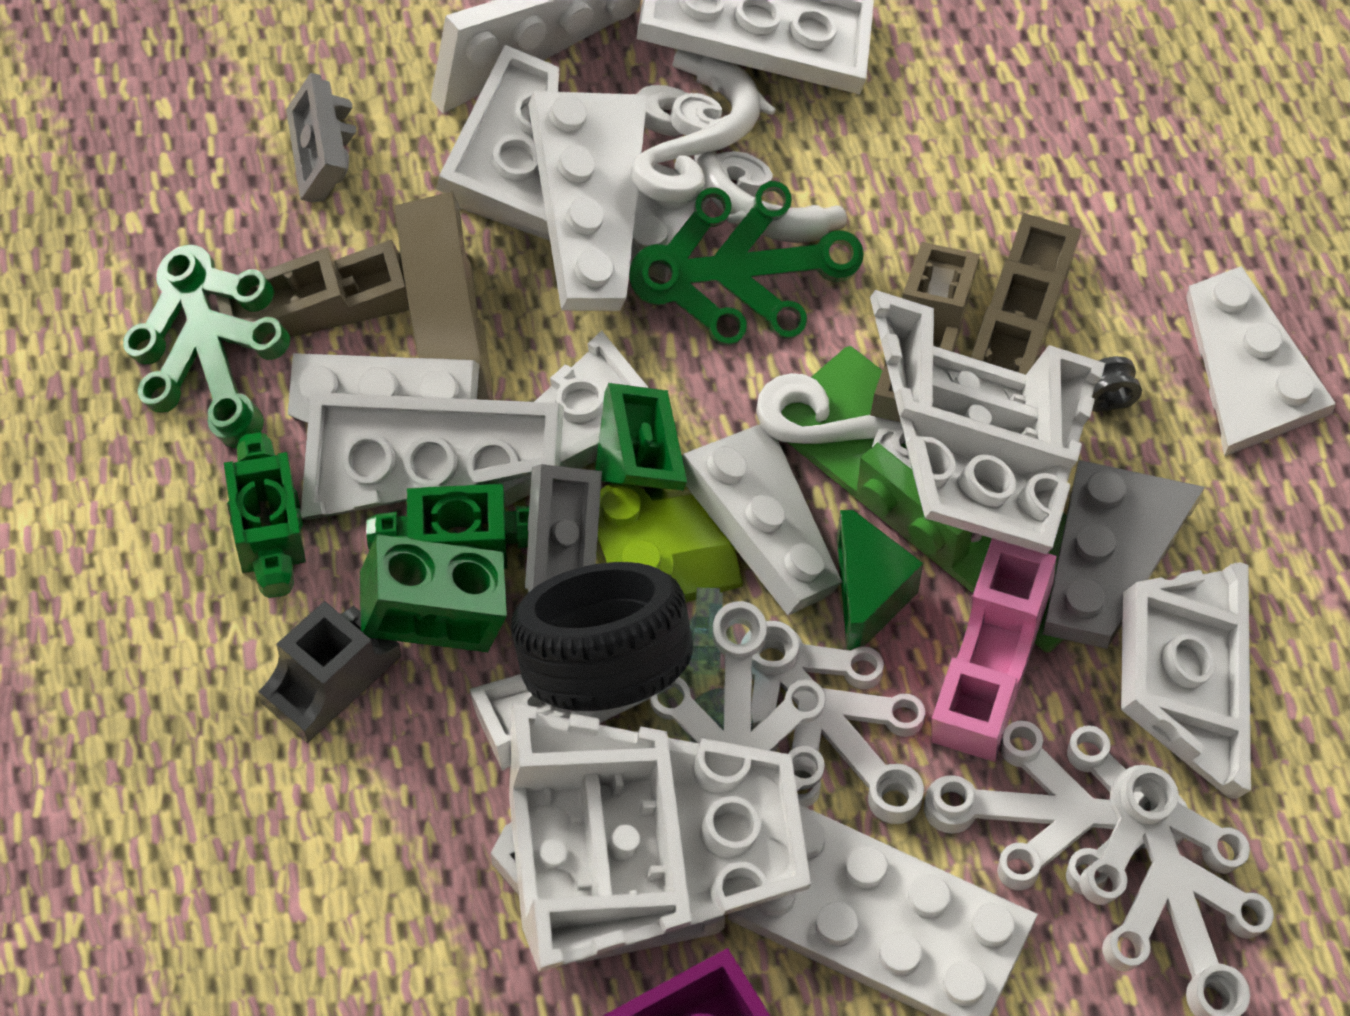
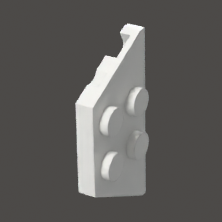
(1192, 670)

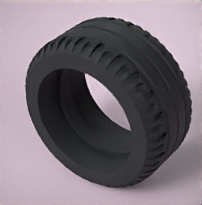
(602, 636)

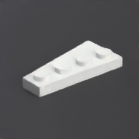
(536, 27)

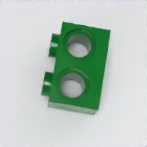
(432, 593)

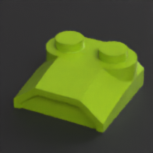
(668, 533)

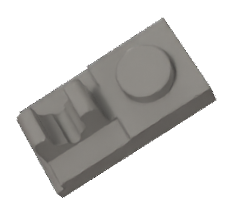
(319, 138)
(561, 521)

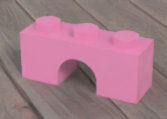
(994, 651)

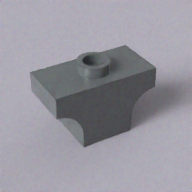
(324, 669)

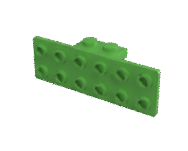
(885, 481)

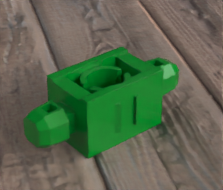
(456, 507)
(272, 548)

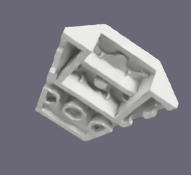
(983, 439)
(642, 832)

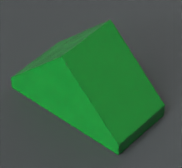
(639, 439)
(875, 578)

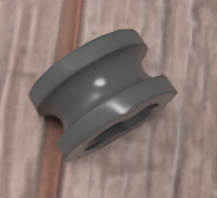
(1117, 385)

